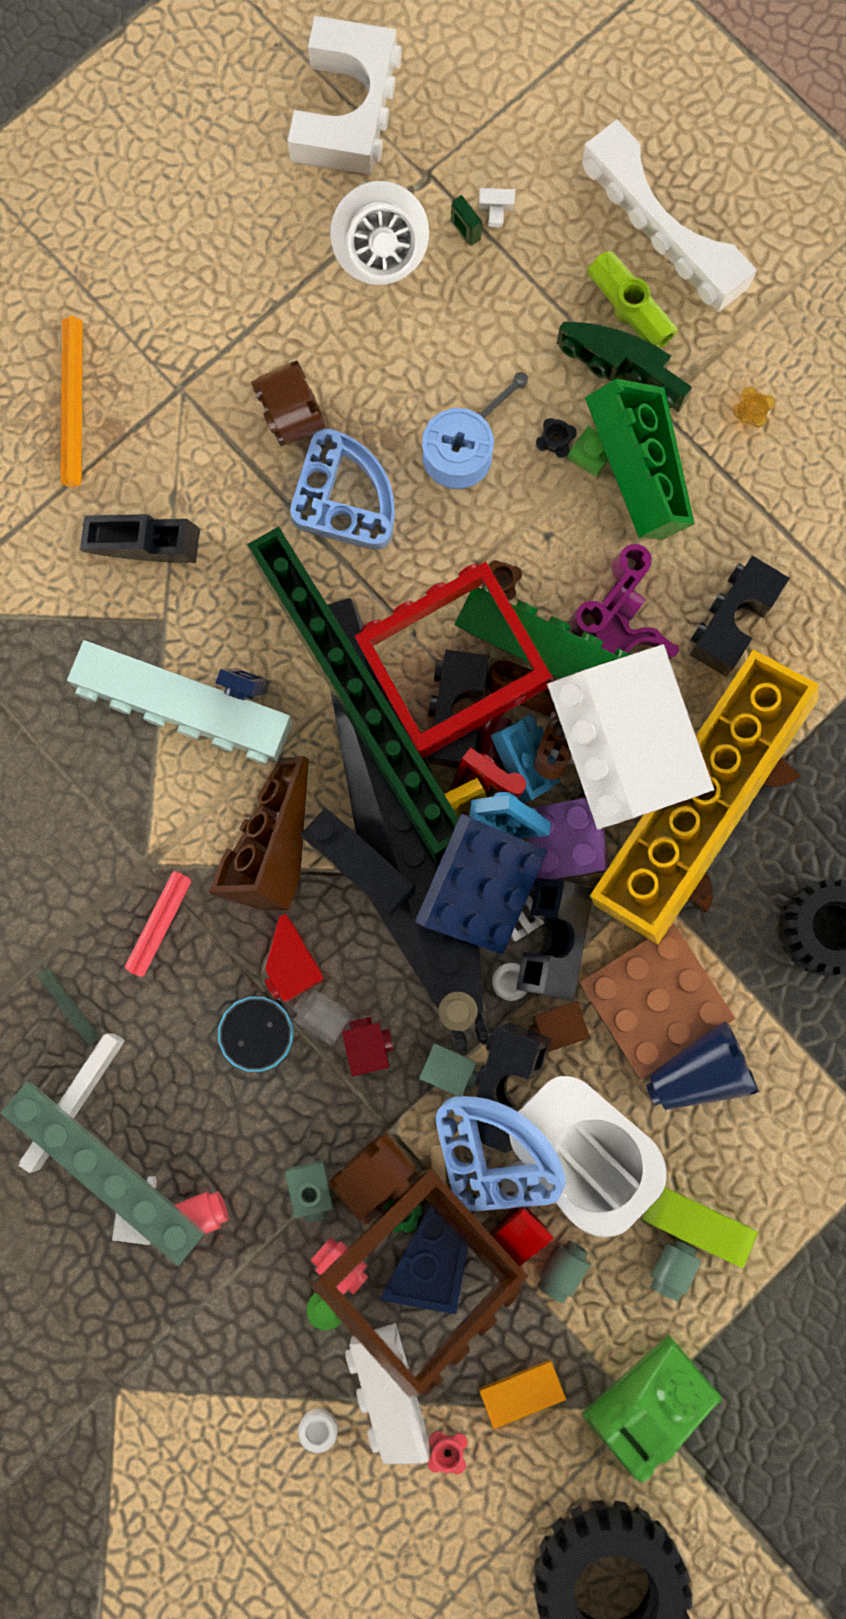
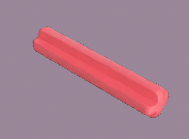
(158, 924)

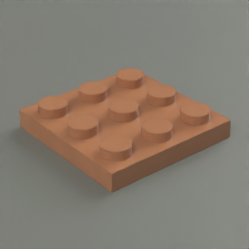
(655, 1001)

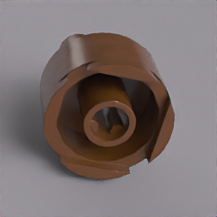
(288, 403)
(374, 1178)

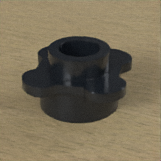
(560, 428)

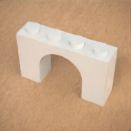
(351, 139)

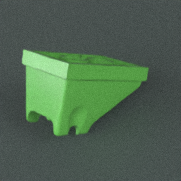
(652, 1409)

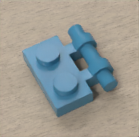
(517, 750)

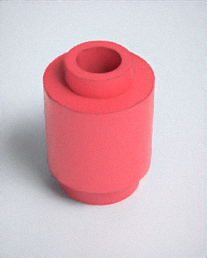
(205, 1210)
(328, 1254)

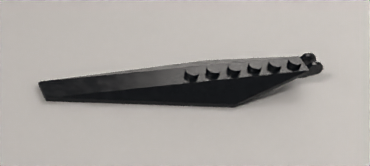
(379, 819)

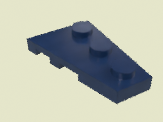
(430, 1267)

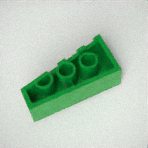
(644, 455)

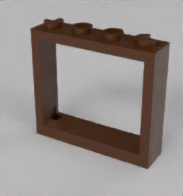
(477, 1321)

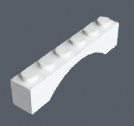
(711, 266)

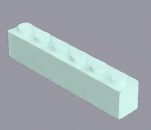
(179, 701)

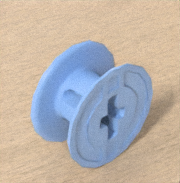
(453, 429)

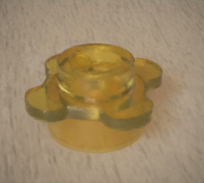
(753, 416)

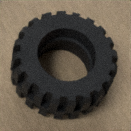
(603, 1534)

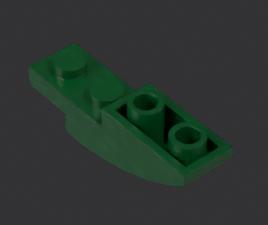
(616, 352)

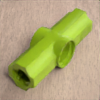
(620, 284)

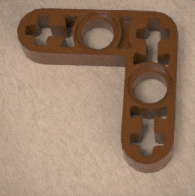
(542, 705)

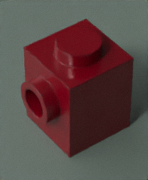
(367, 1046)

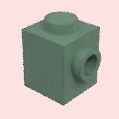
(310, 1191)

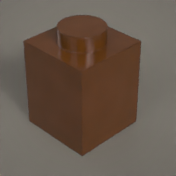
(561, 1024)

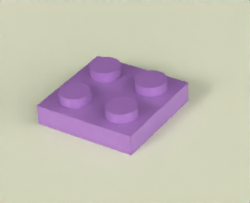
(573, 843)

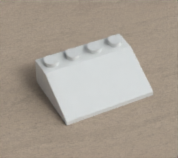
(630, 736)

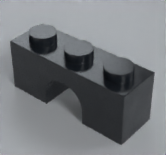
(753, 589)
(460, 677)
(566, 915)
(511, 1052)

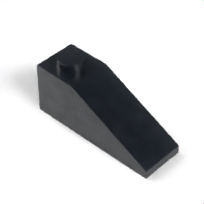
(357, 861)

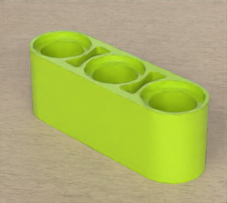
(701, 1227)

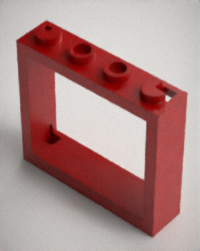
(485, 709)

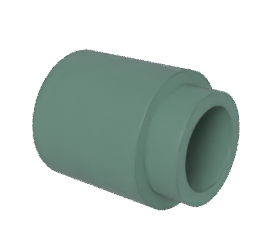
(675, 1270)
(564, 1271)

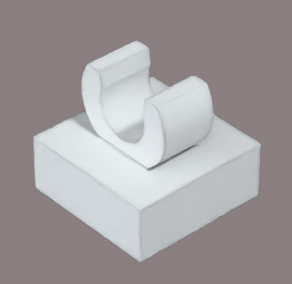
(496, 202)

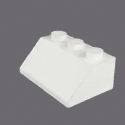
(395, 1418)

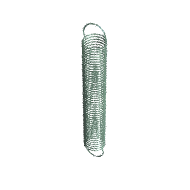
(81, 1025)

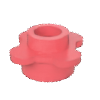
(447, 1464)

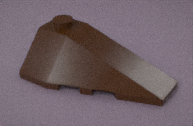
(269, 854)

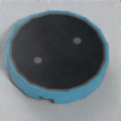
(255, 1034)

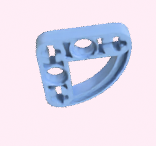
(326, 509)
(487, 1180)

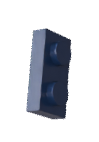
(242, 683)

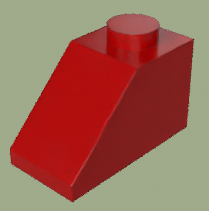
(290, 963)
(521, 1234)

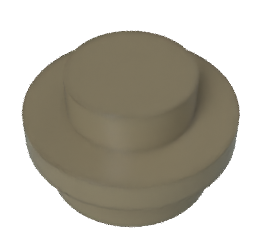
(458, 1011)

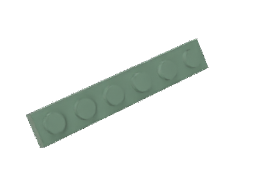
(103, 1173)

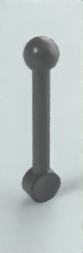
(520, 381)

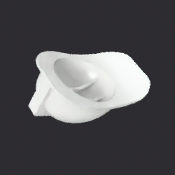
(606, 1160)

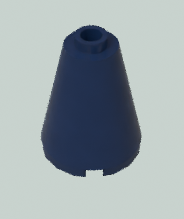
(703, 1072)

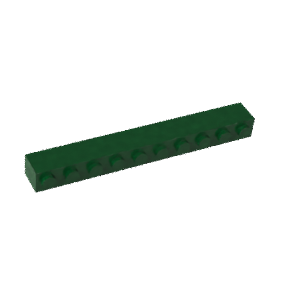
(355, 691)

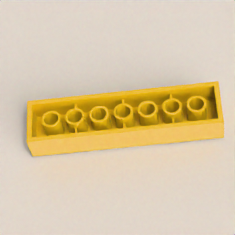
(679, 842)

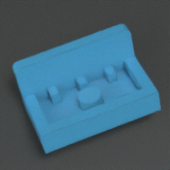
(510, 816)

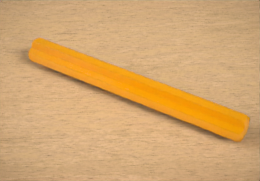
(71, 401)

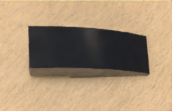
(140, 538)

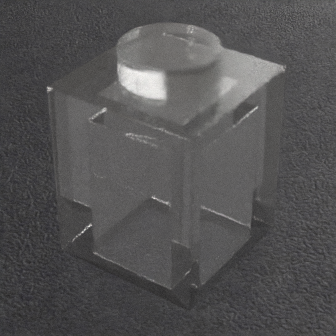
(322, 1016)

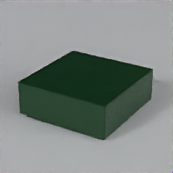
(466, 220)

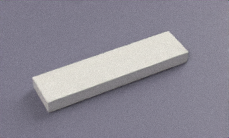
(78, 1092)

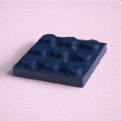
(481, 885)

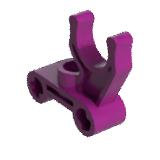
(620, 606)

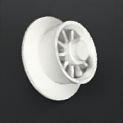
(379, 232)

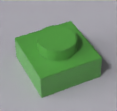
(589, 452)

